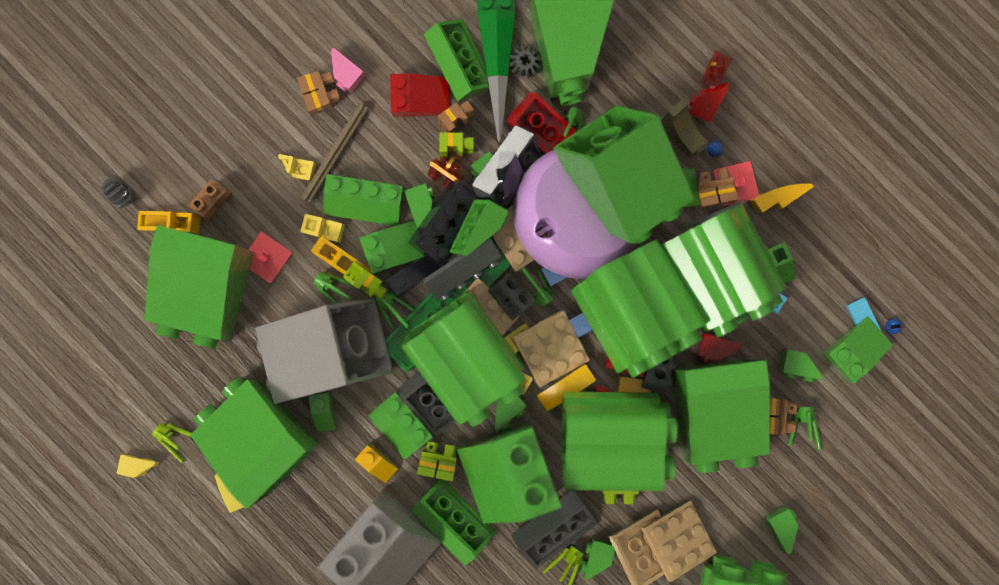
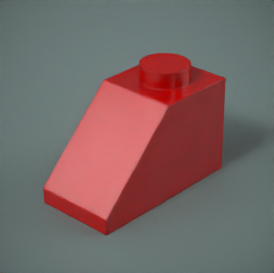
(708, 101)
(715, 348)

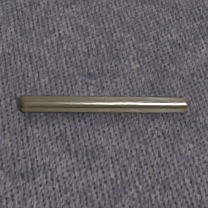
(334, 153)

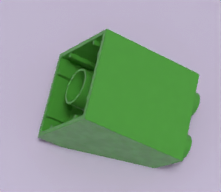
(569, 43)
(626, 172)
(195, 285)
(723, 413)
(251, 440)
(509, 476)

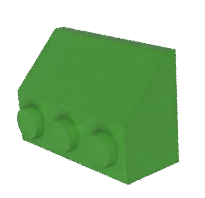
(400, 426)

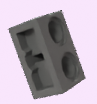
(511, 296)
(659, 376)

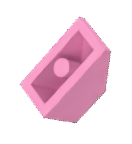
(345, 72)

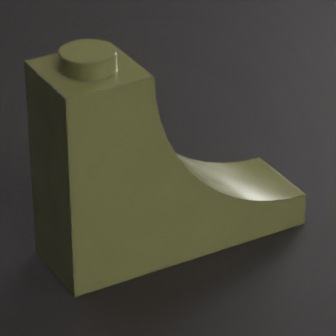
(682, 129)

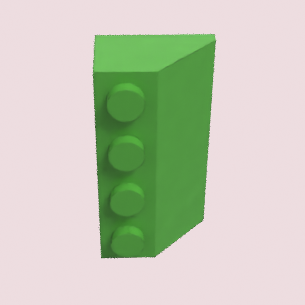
(458, 58)
(363, 200)
(453, 522)

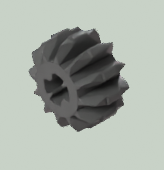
(530, 67)
(118, 192)

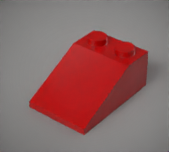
(418, 95)
(541, 120)

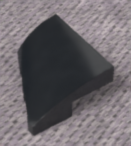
(509, 175)

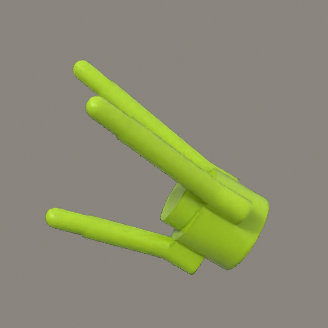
(164, 434)
(573, 557)

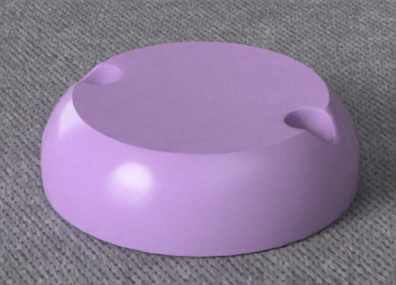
(574, 235)

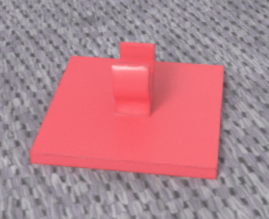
(743, 181)
(268, 257)

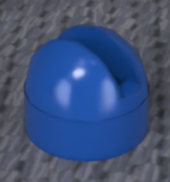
(715, 149)
(893, 322)

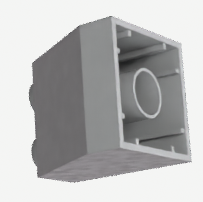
(323, 349)
(380, 547)

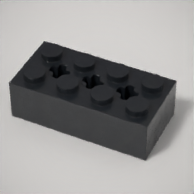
(435, 223)

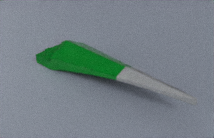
(496, 31)

